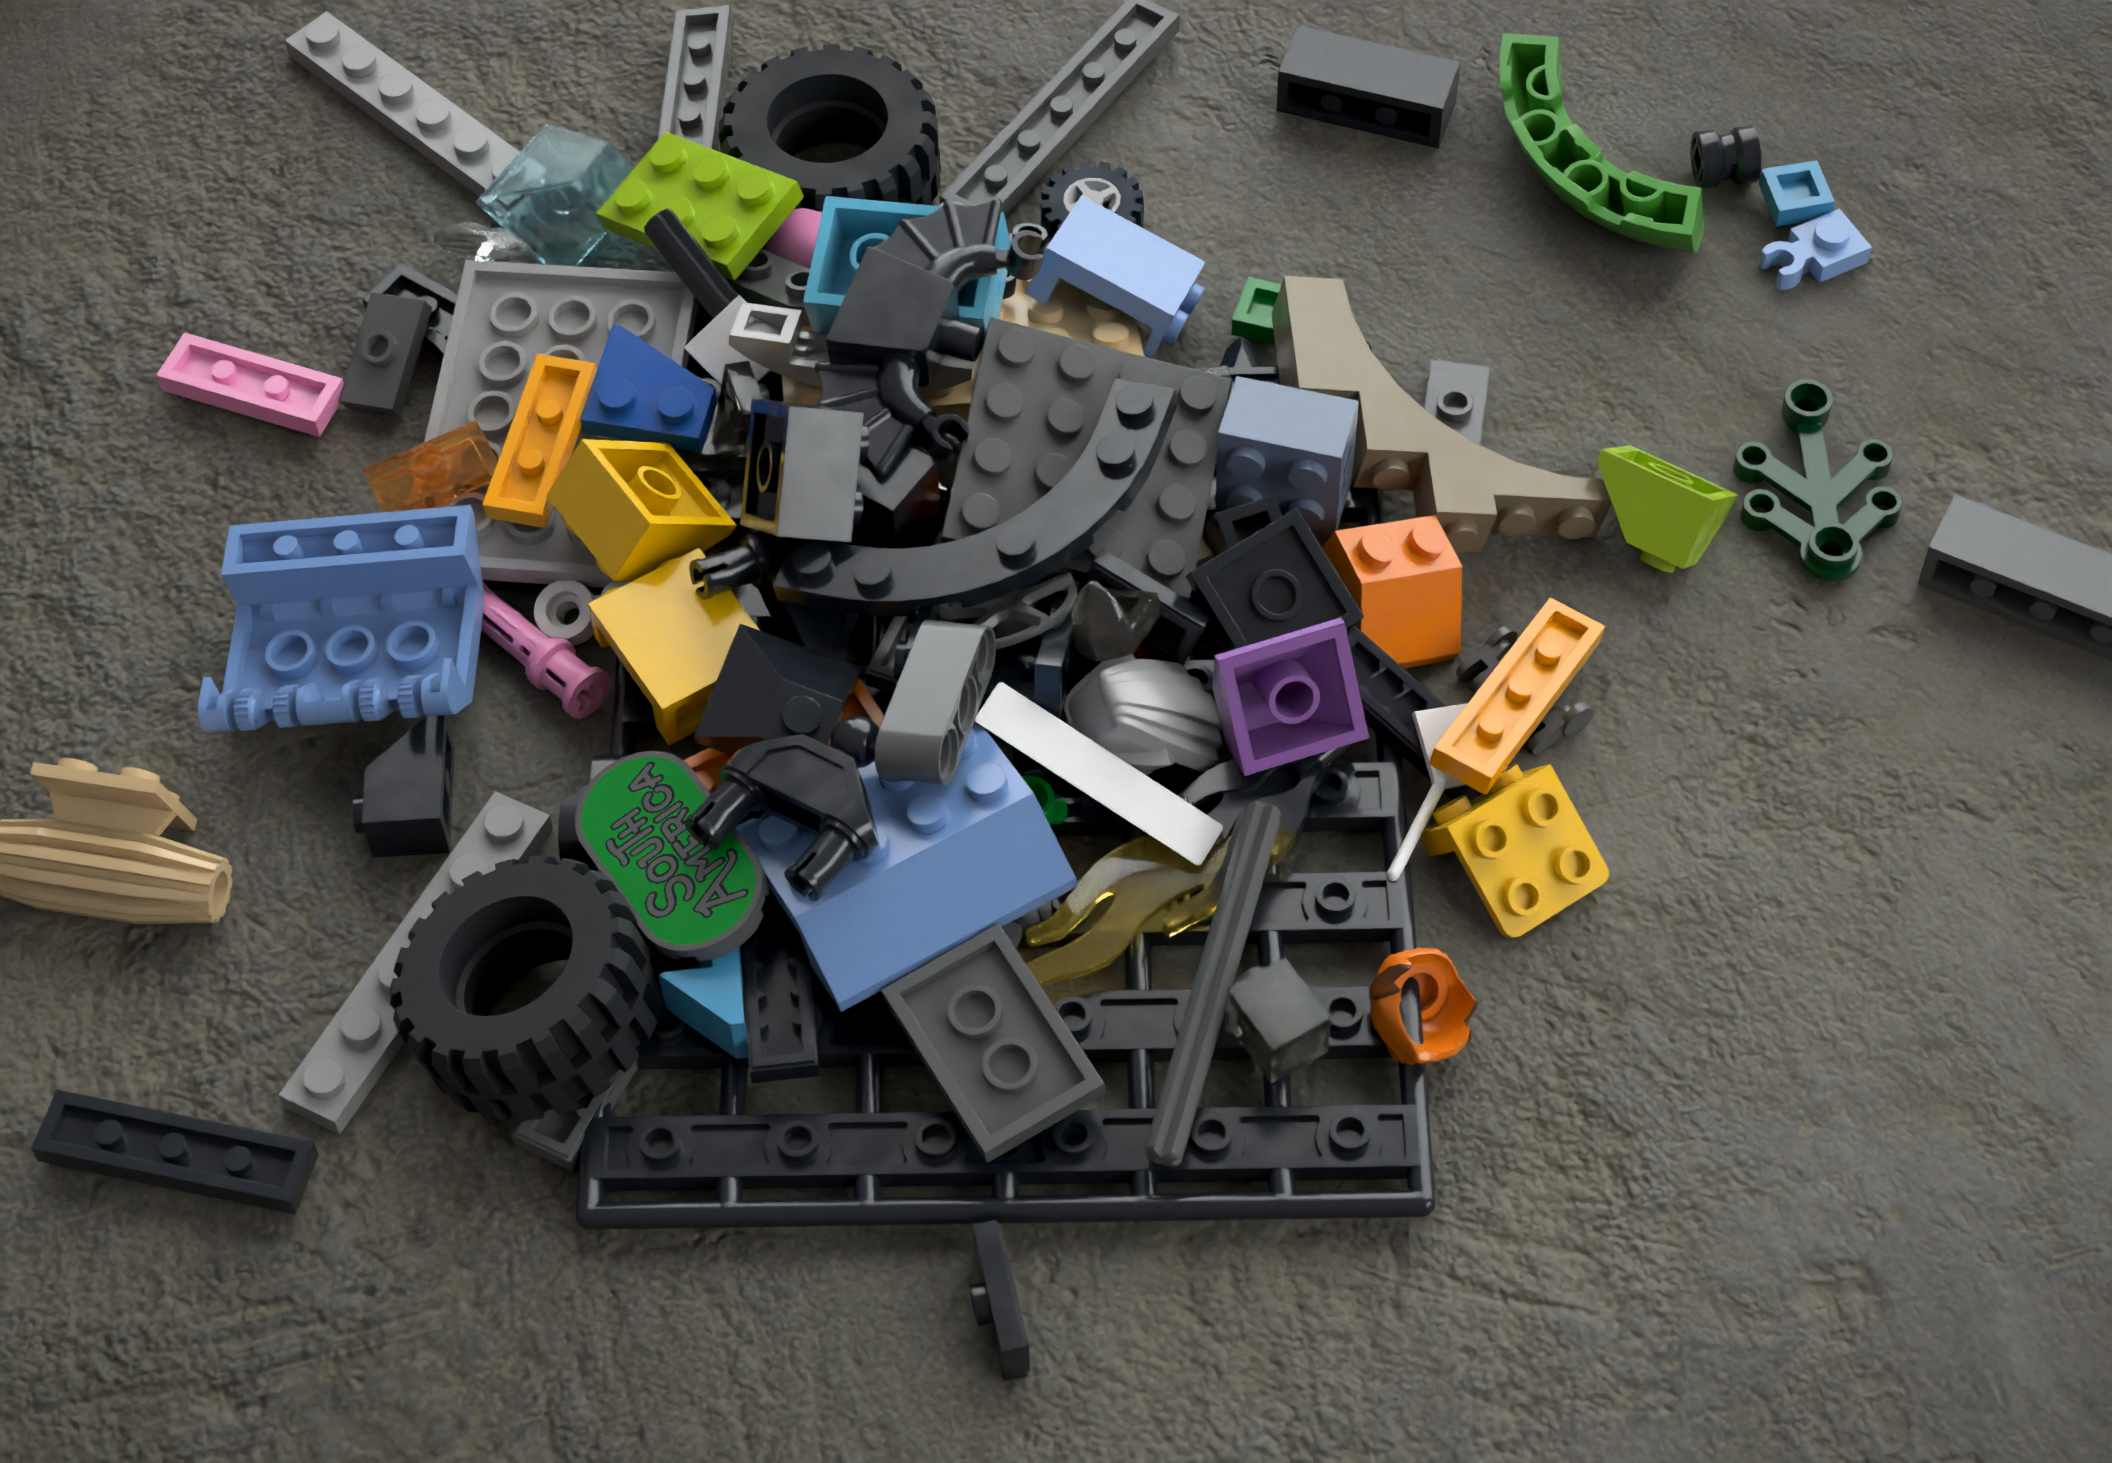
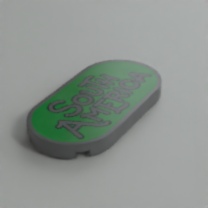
(680, 891)

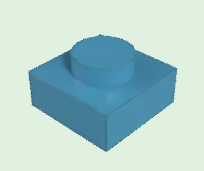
(1796, 192)

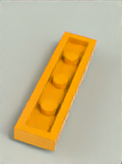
(1516, 696)

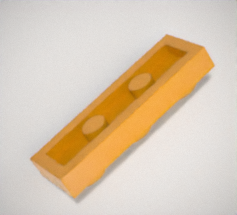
(539, 440)

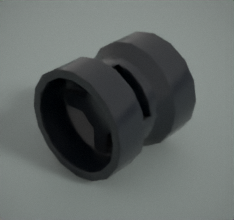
(1725, 156)

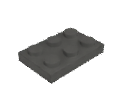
(993, 1042)

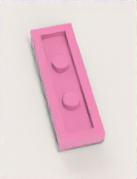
(251, 384)

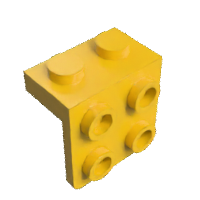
(1520, 848)

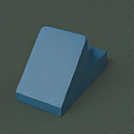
(711, 1001)

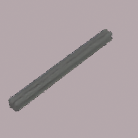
(1210, 988)

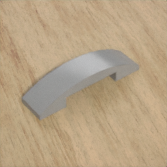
(776, 342)

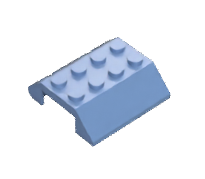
(349, 620)
(941, 875)

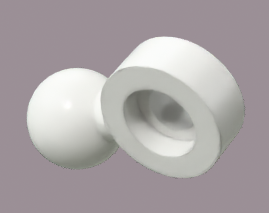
(558, 600)

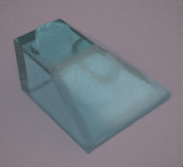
(554, 193)

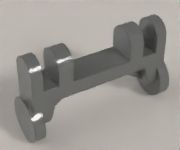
(1556, 723)

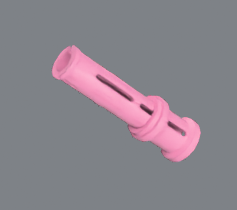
(547, 661)

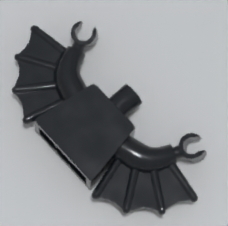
(906, 318)

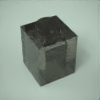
(1277, 1019)

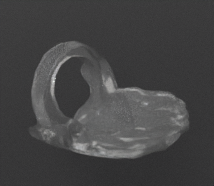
(484, 243)

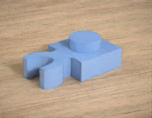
(1819, 246)

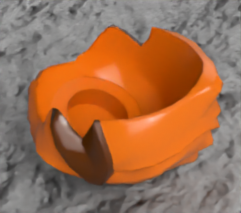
(1444, 1006)

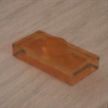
(433, 470)

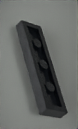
(175, 1151)

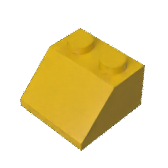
(636, 506)

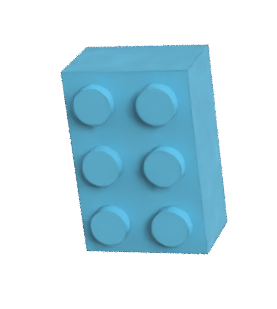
(855, 224)

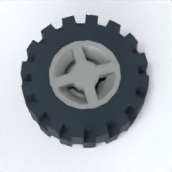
(1098, 184)

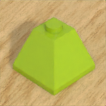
(1663, 506)

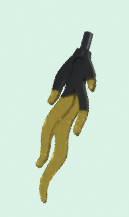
(1151, 875)

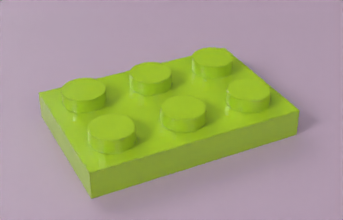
(717, 197)

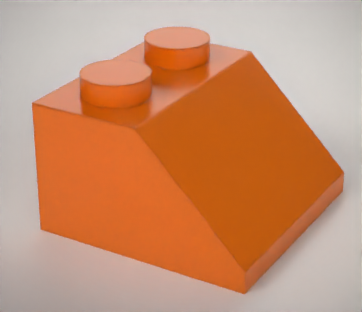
(1404, 586)

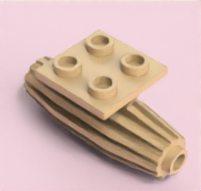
(108, 852)

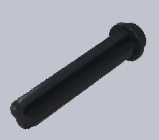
(690, 262)

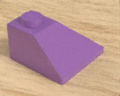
(1289, 697)

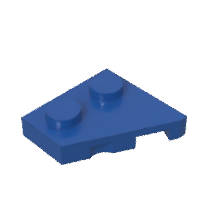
(647, 396)

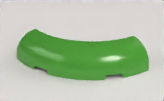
(1575, 167)

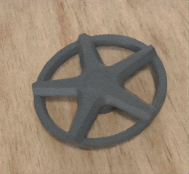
(1016, 612)

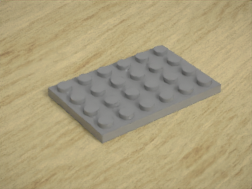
(496, 331)

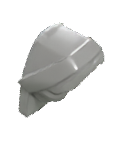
(1146, 714)

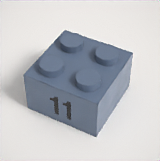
(1287, 447)

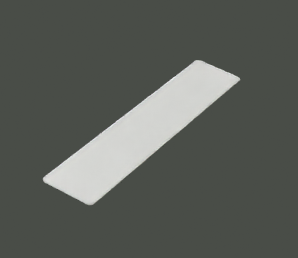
(1099, 773)

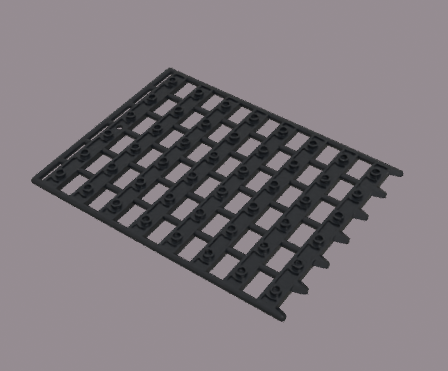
(1125, 1025)

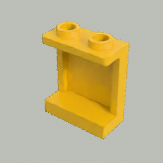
(670, 640)

